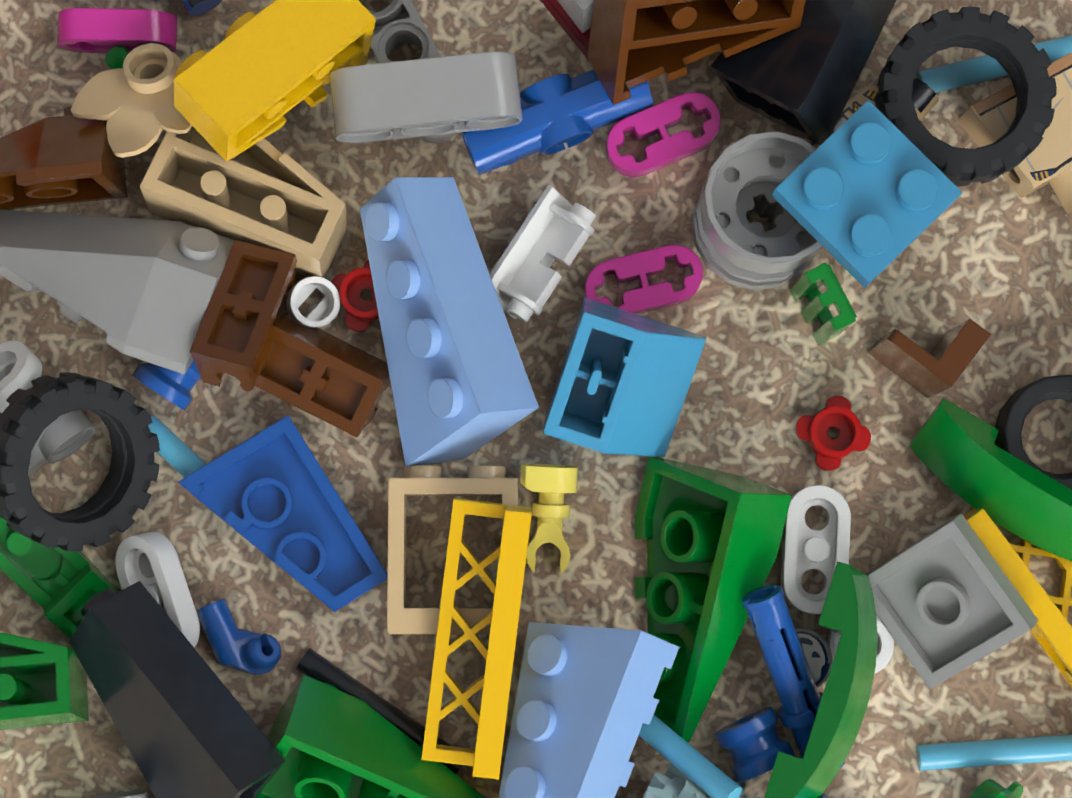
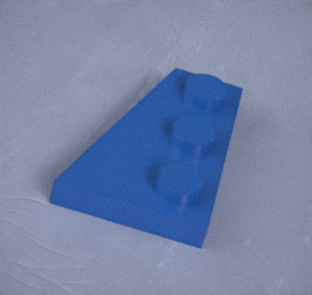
(291, 513)

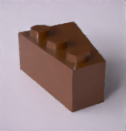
(658, 37)

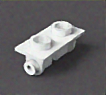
(549, 233)

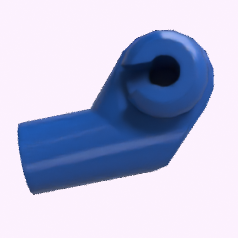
(235, 646)

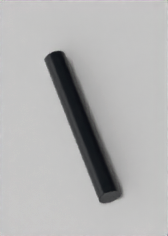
(324, 671)

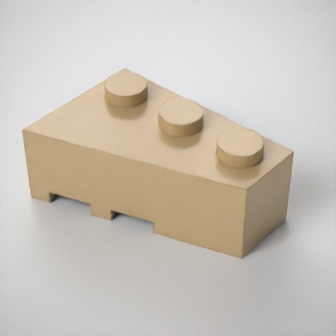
(250, 199)

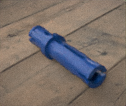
(785, 661)

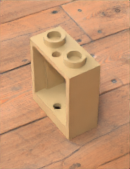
(429, 482)

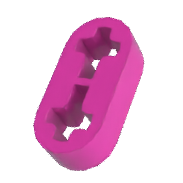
(101, 29)
(657, 121)
(639, 267)

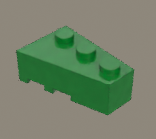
(40, 684)

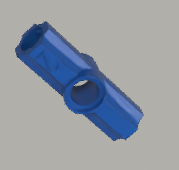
(553, 114)

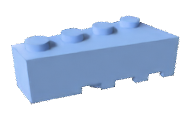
(441, 323)
(581, 709)

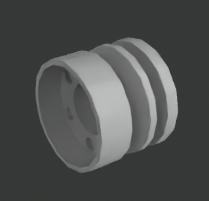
(735, 187)

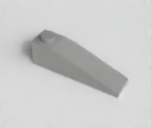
(125, 275)

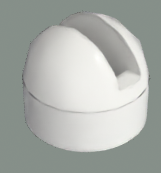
(321, 312)

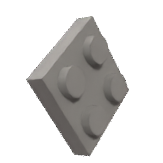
(948, 602)

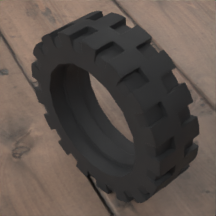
(1013, 52)
(129, 470)

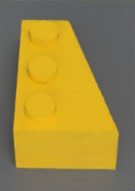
(268, 68)

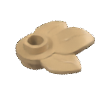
(134, 100)

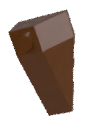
(59, 164)

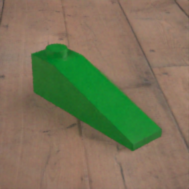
(706, 549)
(350, 751)

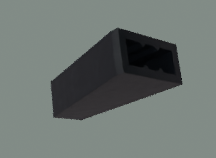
(809, 71)
(169, 702)

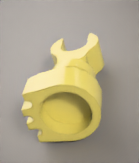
(551, 483)

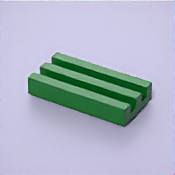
(819, 304)

